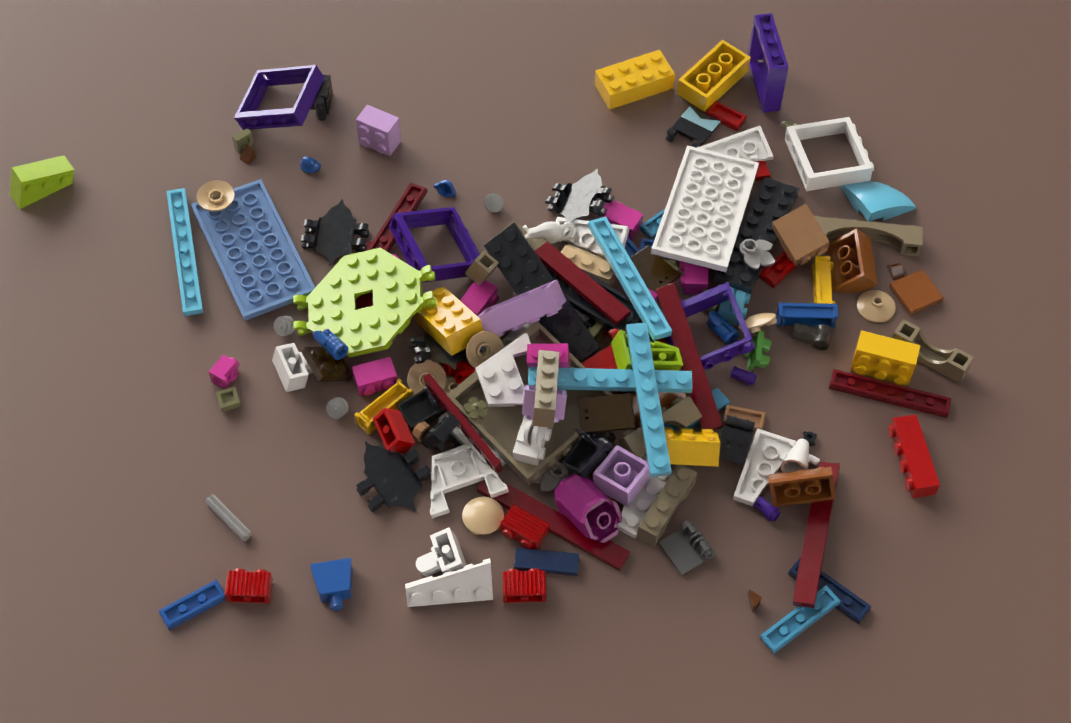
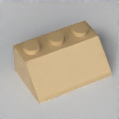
(590, 263)

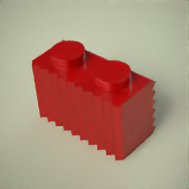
(393, 430)
(524, 528)
(248, 586)
(524, 586)

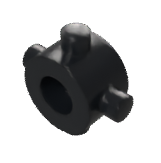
(810, 437)

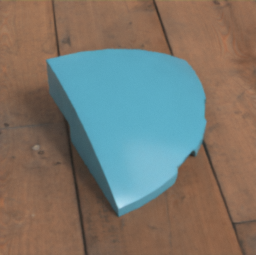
(877, 200)

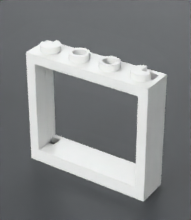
(831, 178)

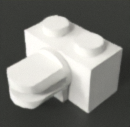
(291, 367)
(531, 442)
(445, 554)

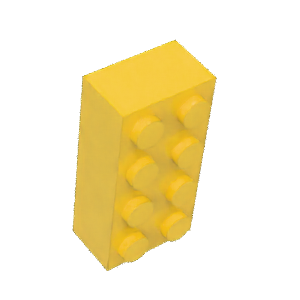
(713, 75)
(634, 79)
(449, 322)

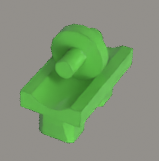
(755, 356)

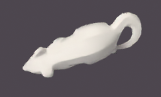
(551, 231)

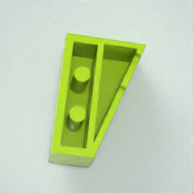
(39, 179)
(664, 355)

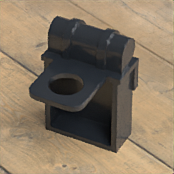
(322, 101)
(420, 408)
(441, 433)
(736, 439)
(587, 453)

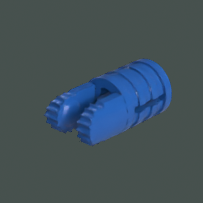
(722, 328)
(331, 343)

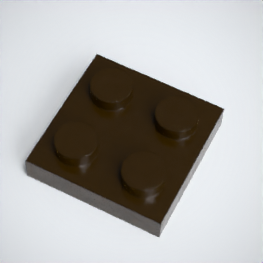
(325, 366)

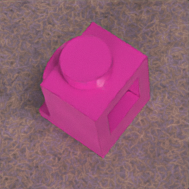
(224, 371)

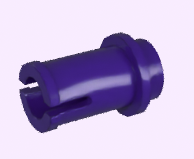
(743, 376)
(771, 512)

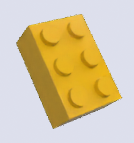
(885, 358)
(693, 447)

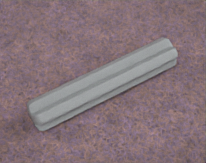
(228, 517)

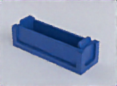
(807, 313)

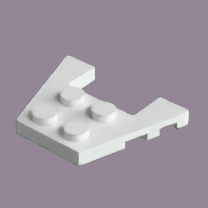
(501, 377)
(459, 469)

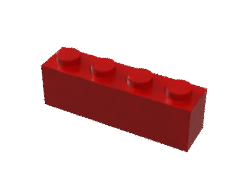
(913, 456)

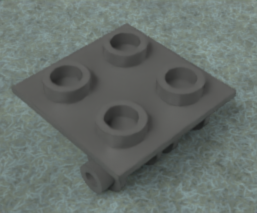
(687, 548)

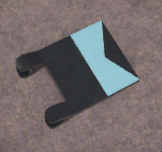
(695, 126)

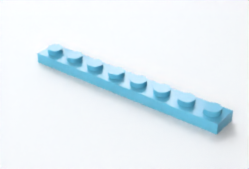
(184, 252)
(629, 278)
(615, 379)
(648, 400)

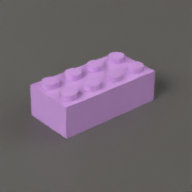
(523, 309)

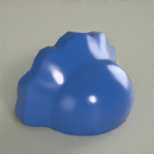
(309, 164)
(445, 188)

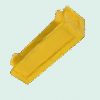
(822, 280)
(389, 399)

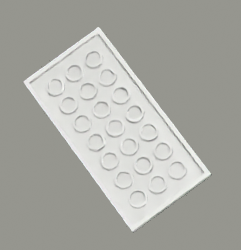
(705, 209)

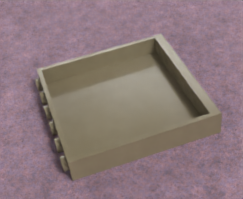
(503, 423)

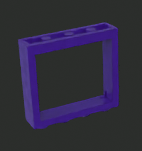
(770, 74)
(250, 118)
(403, 221)
(707, 300)

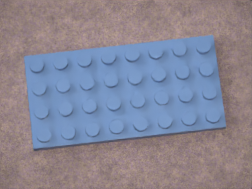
(254, 251)

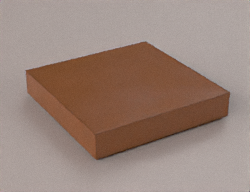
(916, 292)

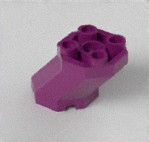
(588, 508)

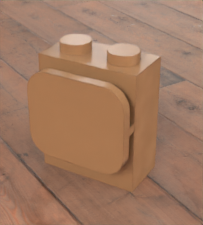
(800, 235)

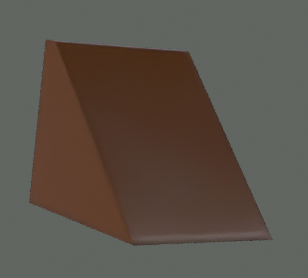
(247, 155)
(896, 271)
(754, 600)

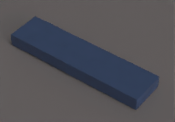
(849, 605)

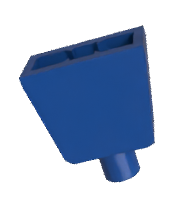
(333, 581)

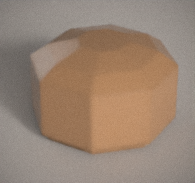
(420, 431)

